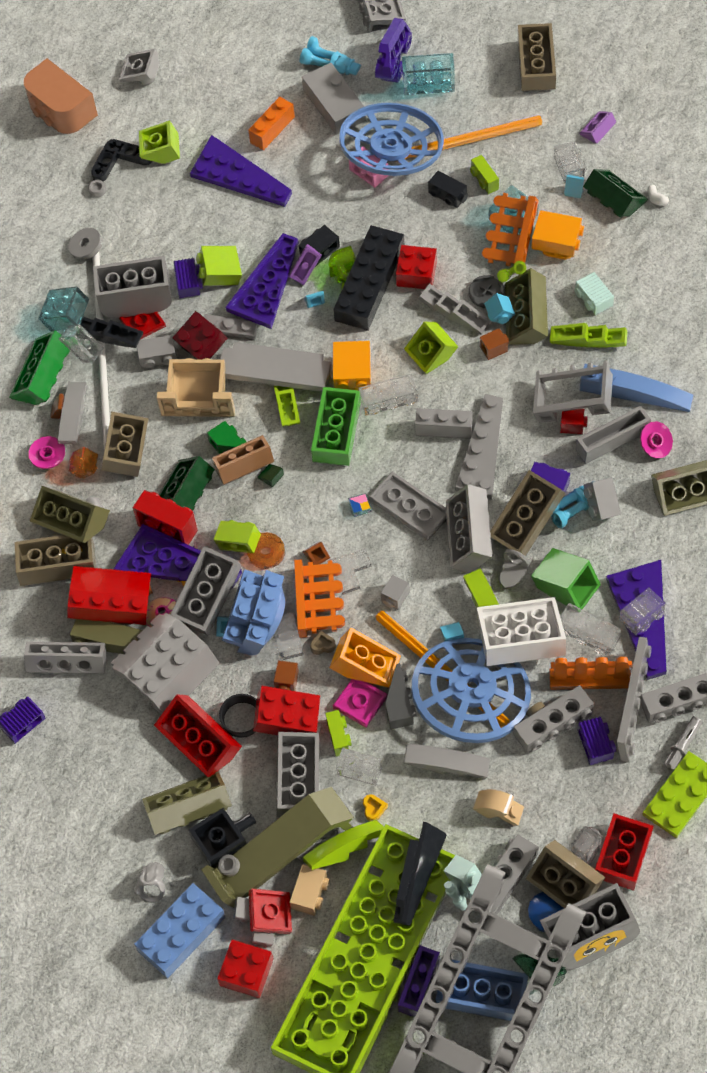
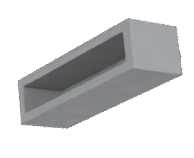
(612, 435)

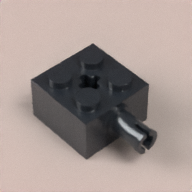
(220, 826)

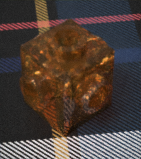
(83, 463)

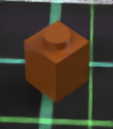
(494, 344)
(286, 675)

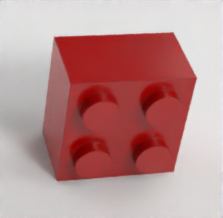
(416, 267)
(245, 968)

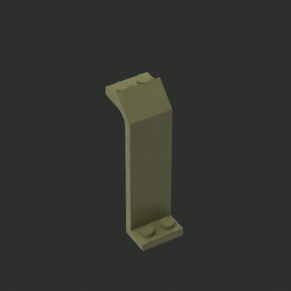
(281, 844)

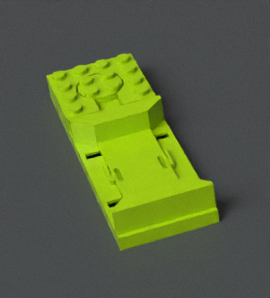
(355, 981)

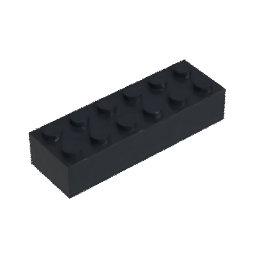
(368, 278)

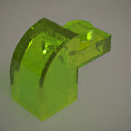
(341, 263)

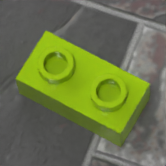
(484, 173)
(336, 729)

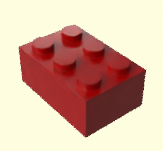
(165, 516)
(285, 711)
(624, 851)

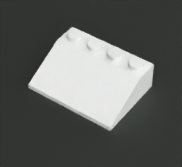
(521, 631)

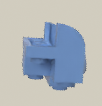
(259, 606)

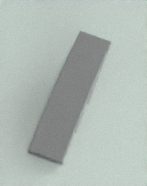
(454, 310)
(72, 413)
(446, 760)

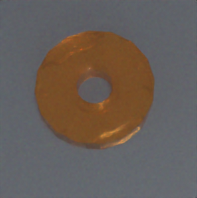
(277, 553)

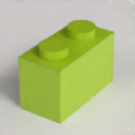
(237, 536)

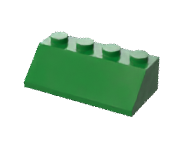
(40, 369)

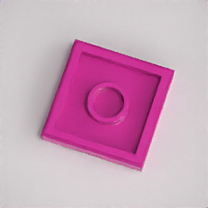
(360, 701)

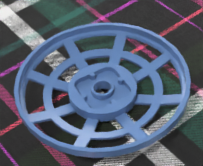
(400, 141)
(469, 696)

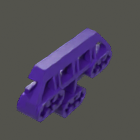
(395, 41)

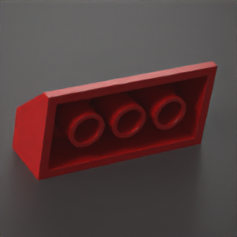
(197, 735)

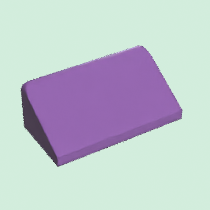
(598, 126)
(305, 264)

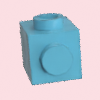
(499, 309)

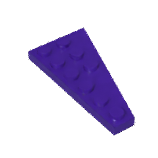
(229, 169)
(263, 290)
(160, 556)
(625, 588)

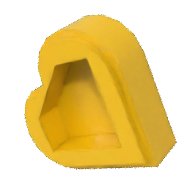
(373, 807)

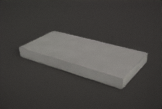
(409, 505)

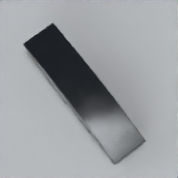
(112, 332)

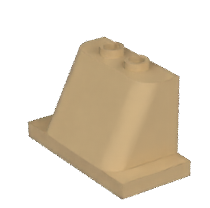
(196, 389)

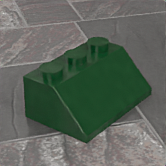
(614, 192)
(187, 481)

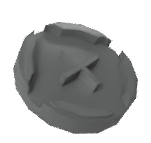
(484, 288)

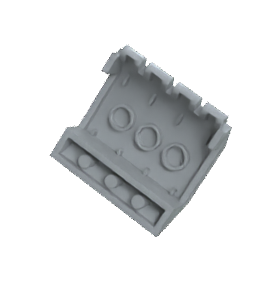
(165, 661)

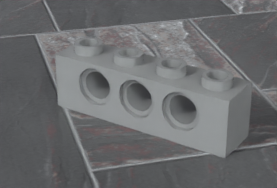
(65, 657)
(670, 694)
(574, 699)
(516, 870)

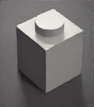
(395, 592)

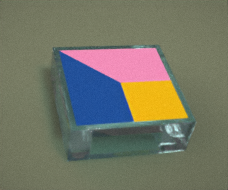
(359, 505)

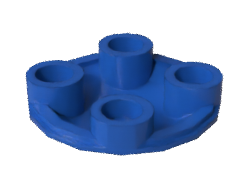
(542, 907)

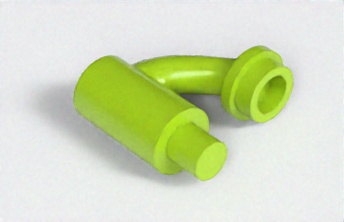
(518, 268)

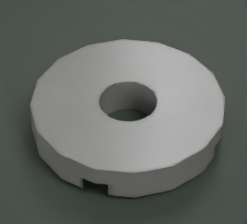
(80, 238)

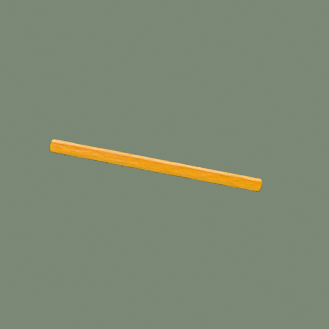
(483, 134)
(419, 649)

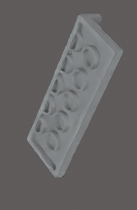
(380, 12)

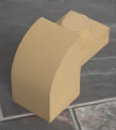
(498, 804)

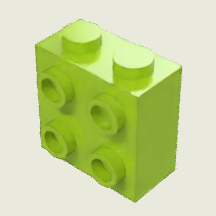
(219, 265)

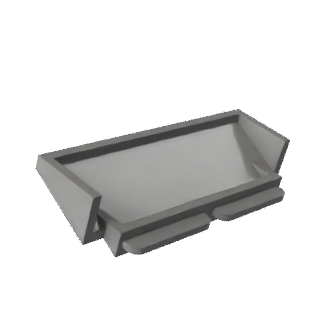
(276, 366)

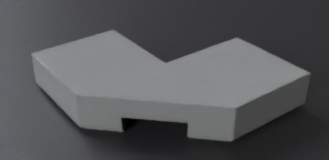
(241, 912)

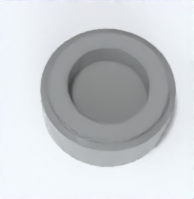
(97, 188)
(229, 865)

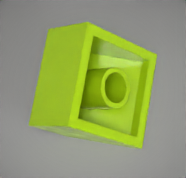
(159, 143)
(430, 346)

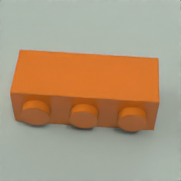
(271, 123)

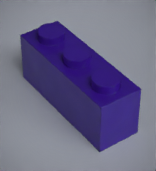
(418, 980)

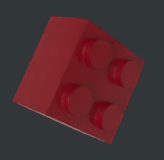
(199, 337)

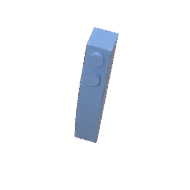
(639, 389)

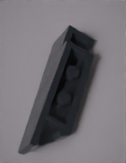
(417, 871)

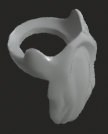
(513, 568)
(151, 875)

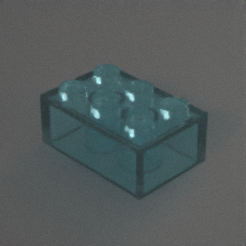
(428, 74)

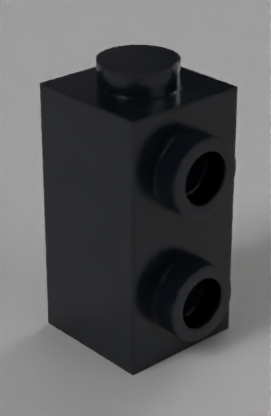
(447, 189)

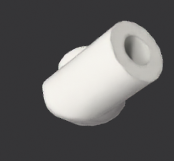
(657, 198)

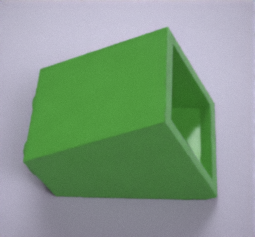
(566, 578)

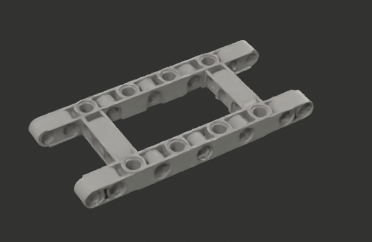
(448, 973)

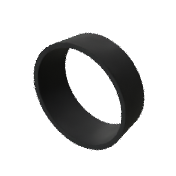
(229, 702)

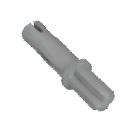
(682, 744)

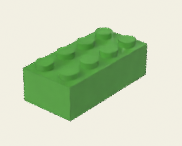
(336, 426)

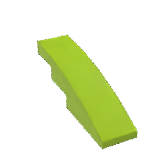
(592, 337)
(286, 405)
(480, 589)
(338, 847)

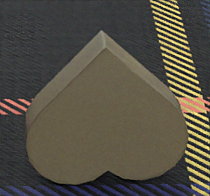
(322, 643)

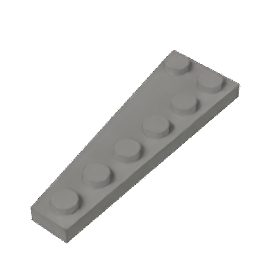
(481, 454)
(632, 704)

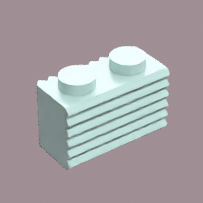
(594, 293)

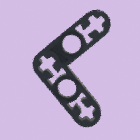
(115, 154)

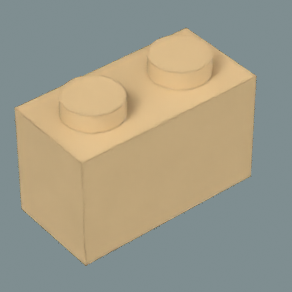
(309, 889)

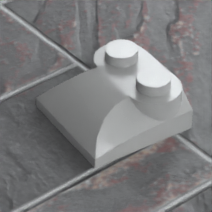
(140, 67)

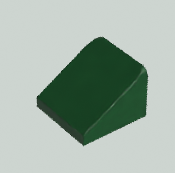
(271, 475)

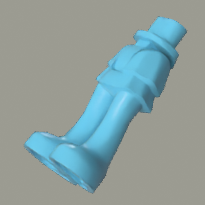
(340, 61)
(561, 517)

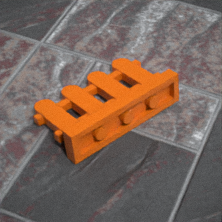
(517, 222)
(318, 605)
(590, 674)

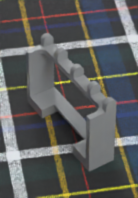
(596, 406)

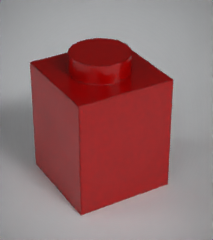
(573, 421)

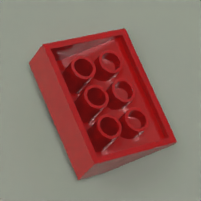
(108, 595)

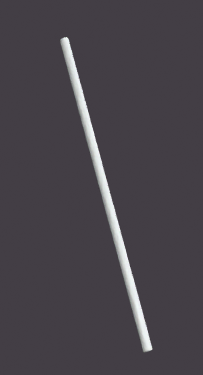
(102, 368)

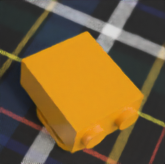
(557, 235)
(351, 364)

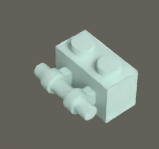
(463, 880)

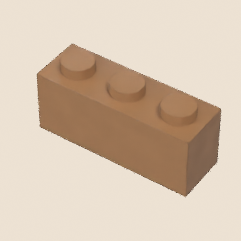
(243, 459)

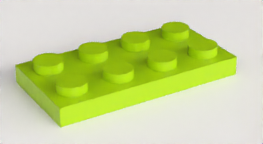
(679, 796)

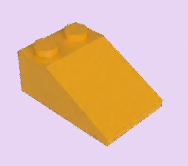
(364, 659)

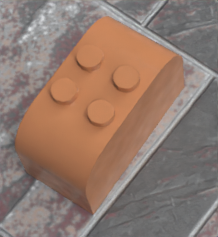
(59, 98)

